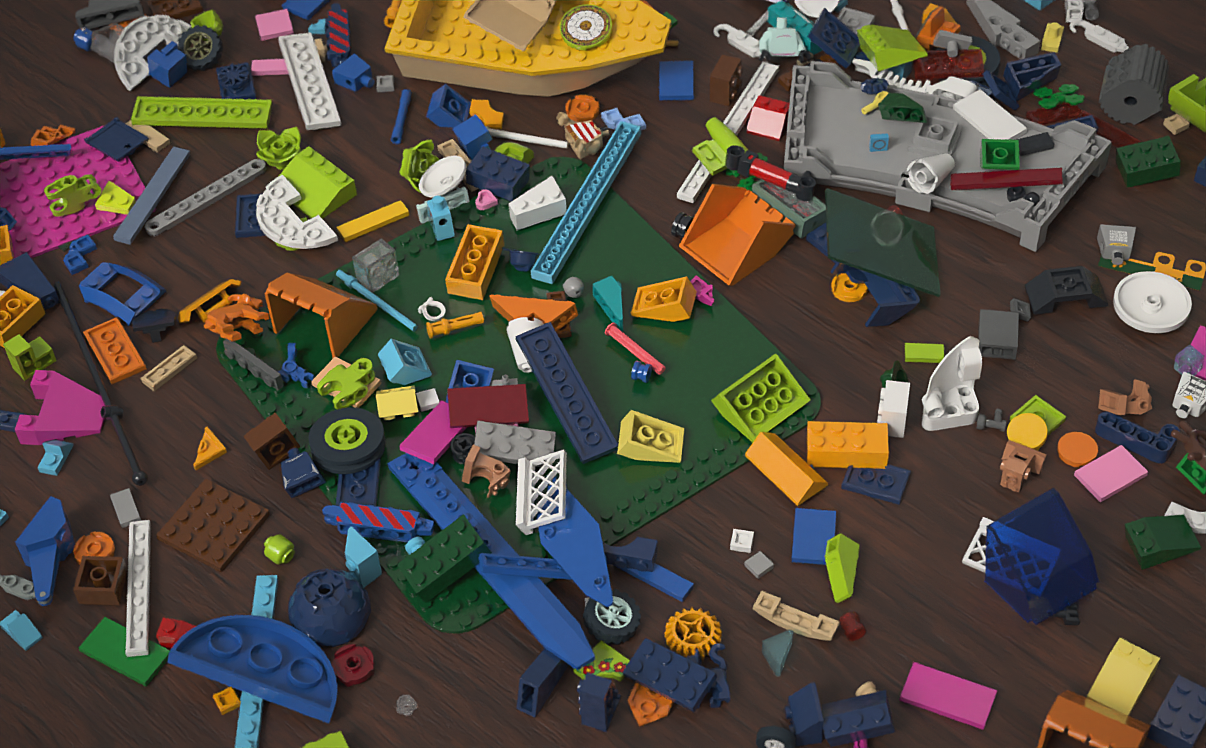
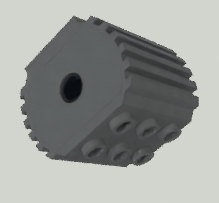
(1134, 84)

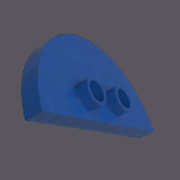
(262, 660)

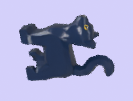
(720, 687)

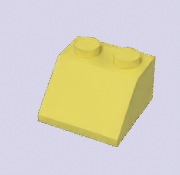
(397, 402)

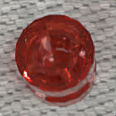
(851, 624)

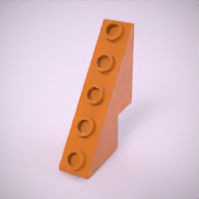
(547, 311)

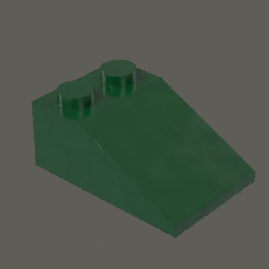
(1160, 539)

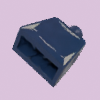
(300, 473)

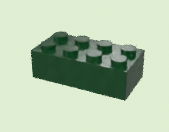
(443, 558)

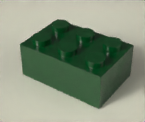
(1147, 161)

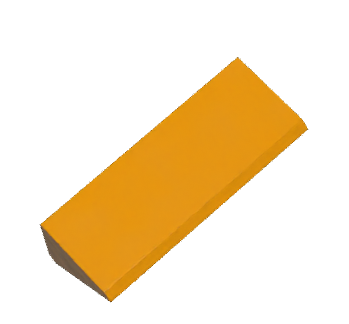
(784, 467)

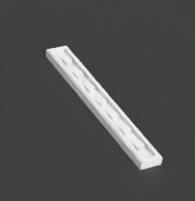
(138, 589)

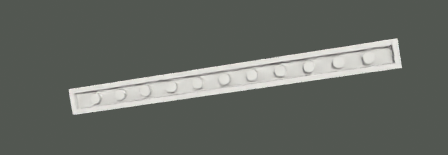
(735, 120)

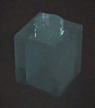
(1189, 361)

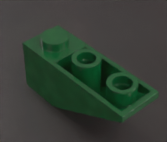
(901, 108)

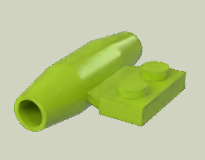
(713, 152)

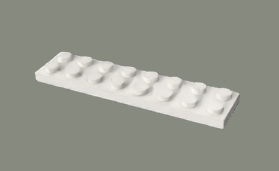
(309, 81)

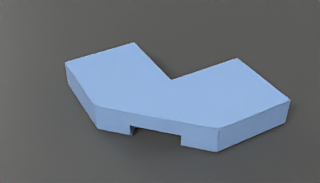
(613, 117)

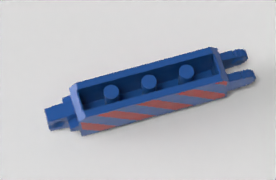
(378, 521)

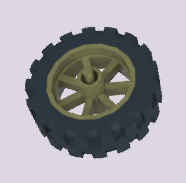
(213, 54)

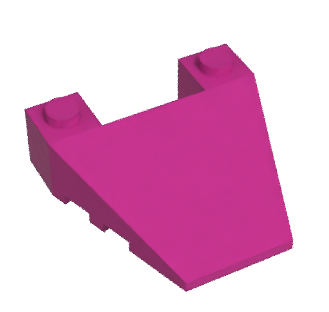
(65, 411)

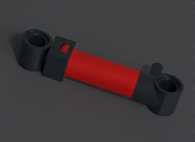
(749, 164)

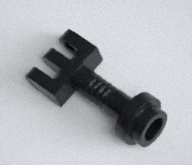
(1069, 615)

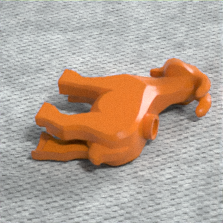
(238, 315)

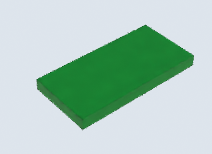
(108, 647)

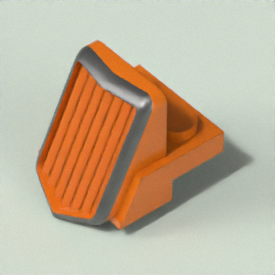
(932, 25)

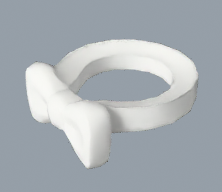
(422, 309)

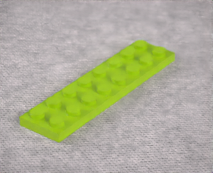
(202, 112)

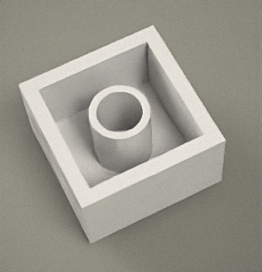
(894, 407)

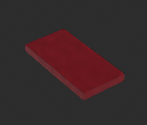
(488, 404)

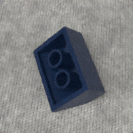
(857, 718)

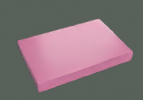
(1111, 473)

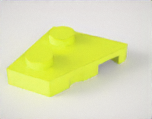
(115, 200)

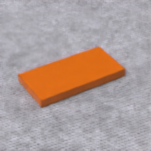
(114, 350)

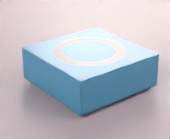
(878, 142)

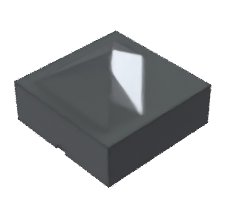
(1022, 308)

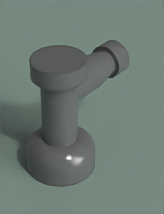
(997, 423)

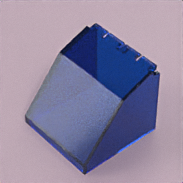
(1039, 558)

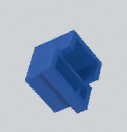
(168, 64)
(472, 135)

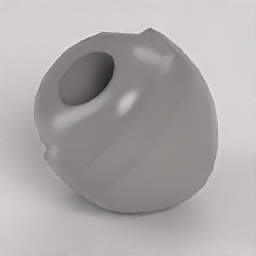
(573, 287)

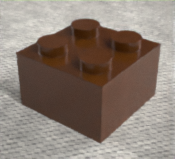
(725, 80)
(271, 441)
(100, 580)

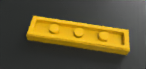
(372, 221)

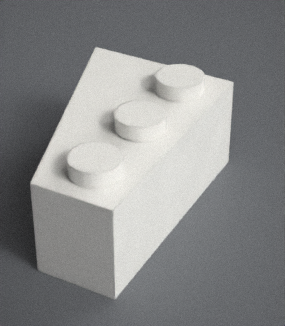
(538, 205)

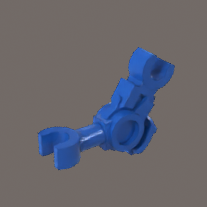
(292, 370)

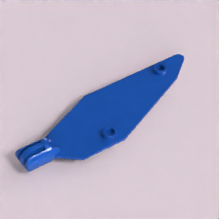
(578, 547)

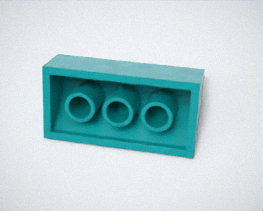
(795, 20)

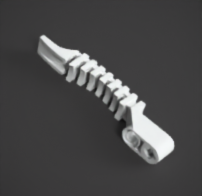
(951, 88)

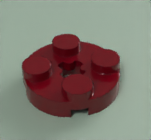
(353, 675)

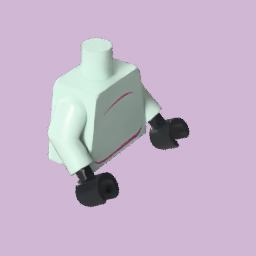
(782, 42)

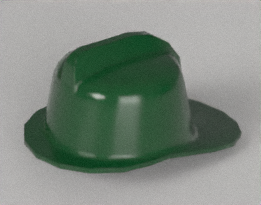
(897, 373)

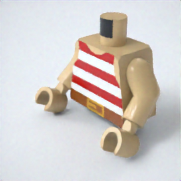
(582, 136)

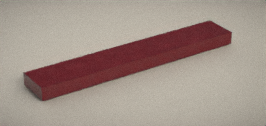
(1008, 178)

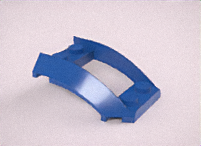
(137, 304)

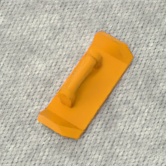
(184, 315)

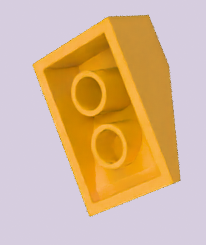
(665, 300)

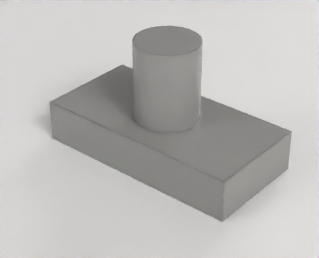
(952, 42)

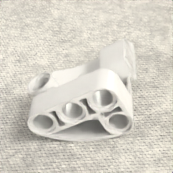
(951, 392)

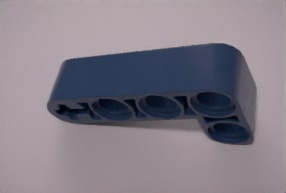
(1136, 438)

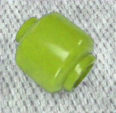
(279, 549)

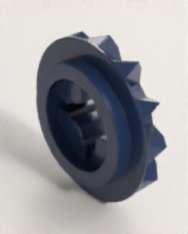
(874, 85)

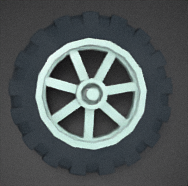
(606, 631)

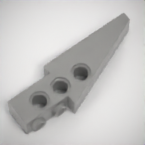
(1004, 29)

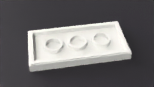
(989, 117)

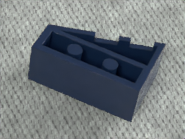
(1031, 73)
(597, 701)

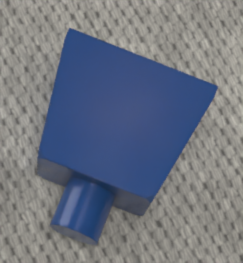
(353, 74)

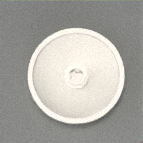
(1152, 302)

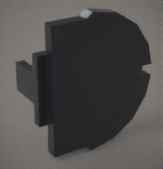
(154, 322)

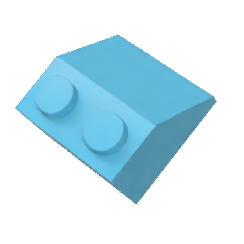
(403, 362)
(361, 558)

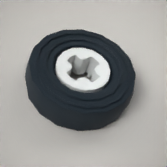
(775, 738)

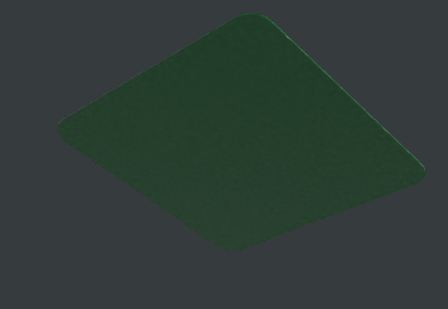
(620, 493)

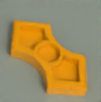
(490, 117)

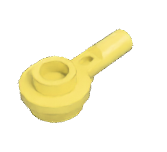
(874, 104)

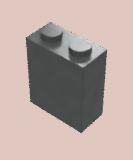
(998, 334)

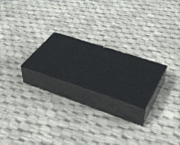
(1035, 144)

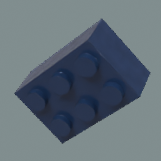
(497, 173)
(1180, 716)

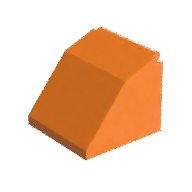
(735, 233)
(342, 311)
(1092, 720)

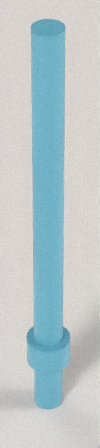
(352, 282)

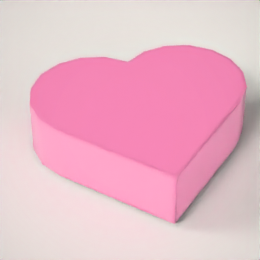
(485, 200)

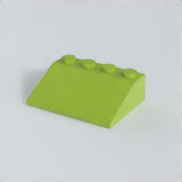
(889, 46)
(319, 182)
(761, 398)

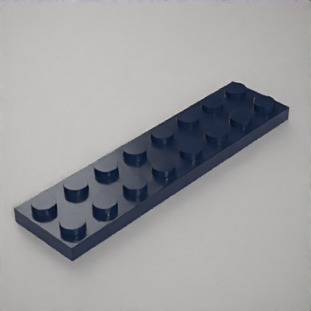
(566, 393)

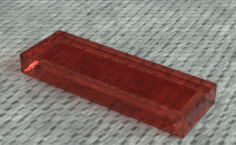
(1060, 112)

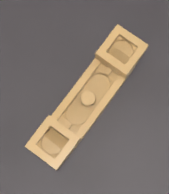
(793, 619)

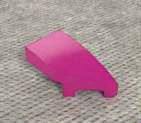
(704, 291)

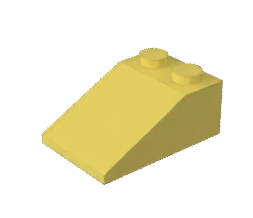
(650, 439)
(1124, 677)

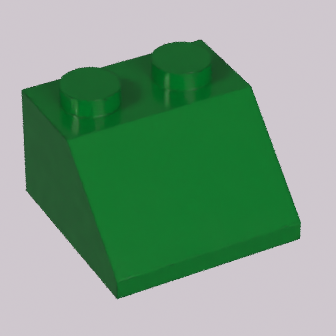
(999, 154)

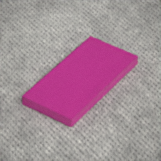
(432, 435)
(948, 695)

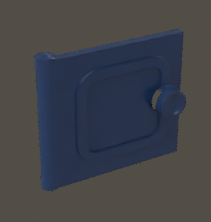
(114, 138)

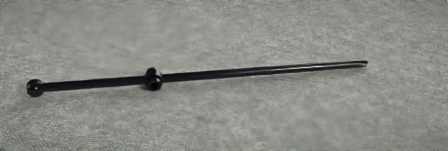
(109, 411)

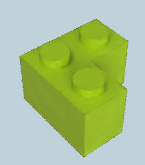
(28, 356)

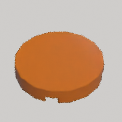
(582, 108)
(1077, 449)
(94, 545)

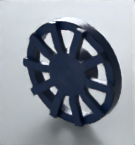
(233, 76)

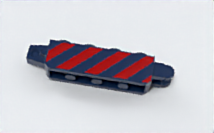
(338, 35)

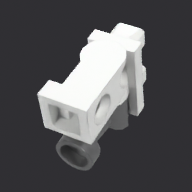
(1075, 8)

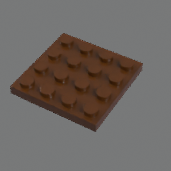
(213, 525)

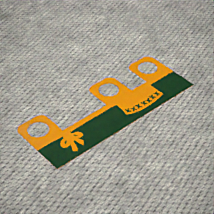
(1188, 278)

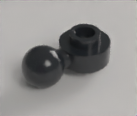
(1016, 193)

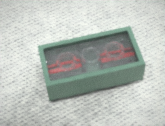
(805, 214)

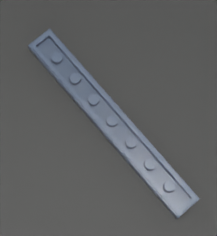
(151, 195)

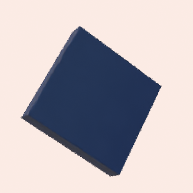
(1000, 90)

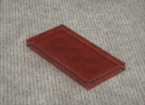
(939, 65)

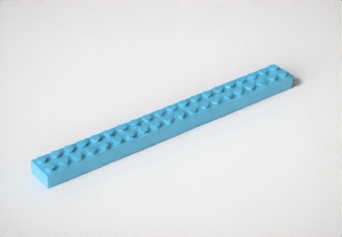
(585, 203)

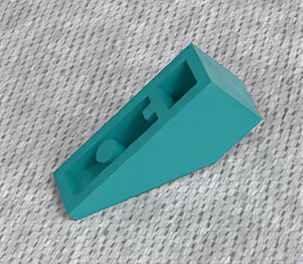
(608, 295)

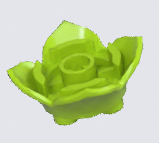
(278, 149)
(417, 161)

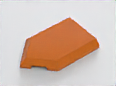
(648, 705)

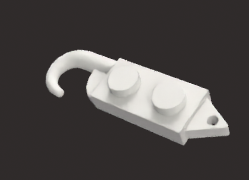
(1101, 36)
(740, 40)

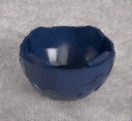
(333, 616)

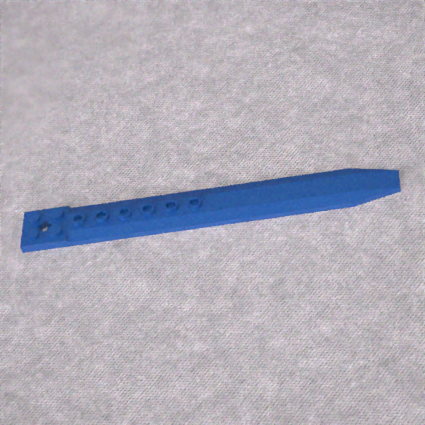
(523, 594)

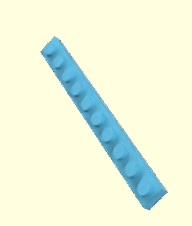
(252, 706)

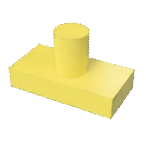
(1052, 37)

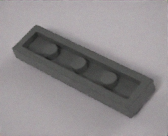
(254, 364)

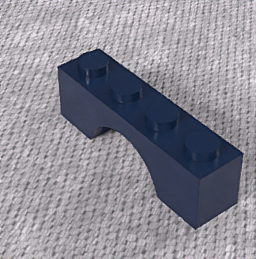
(637, 555)

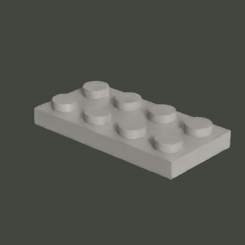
(513, 442)

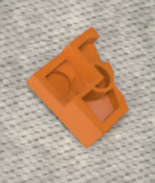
(49, 135)

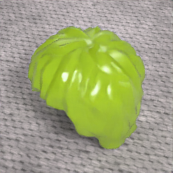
(210, 20)

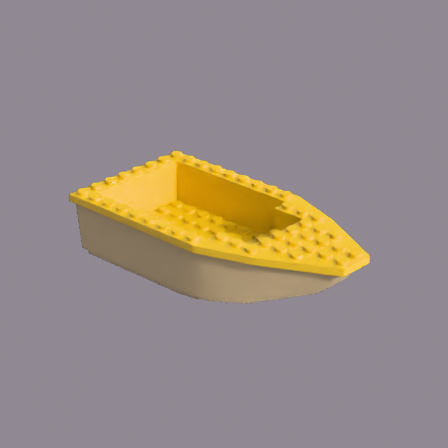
(442, 46)

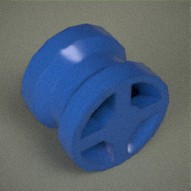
(641, 371)

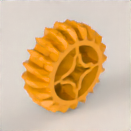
(691, 626)

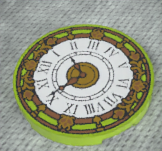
(586, 27)

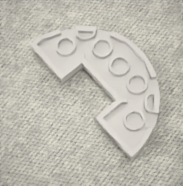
(140, 39)
(283, 224)

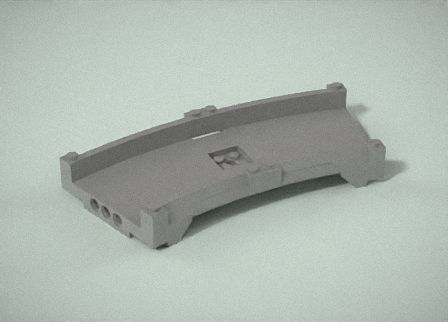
(833, 139)

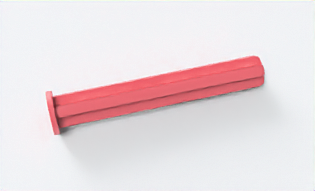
(634, 348)

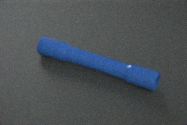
(398, 129)

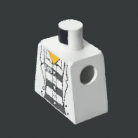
(1190, 396)

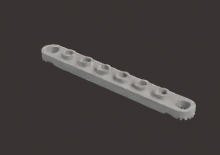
(205, 197)

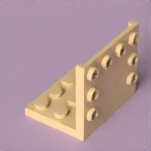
(511, 20)

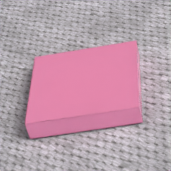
(274, 24)

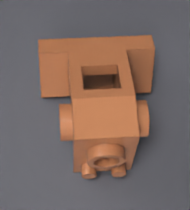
(1122, 404)
(485, 466)
(1016, 469)

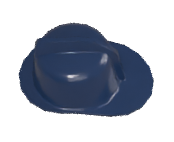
(522, 260)

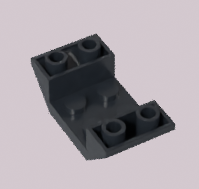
(1062, 286)

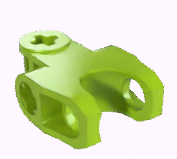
(72, 193)
(350, 382)

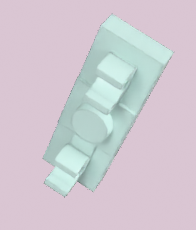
(452, 199)

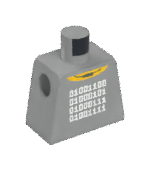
(1115, 242)

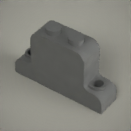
(108, 12)

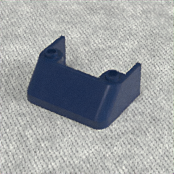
(891, 296)

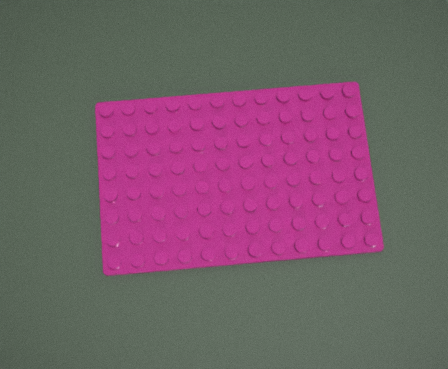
(24, 196)

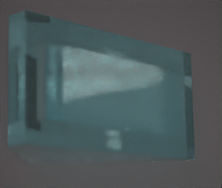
(777, 649)

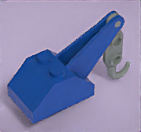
(42, 547)

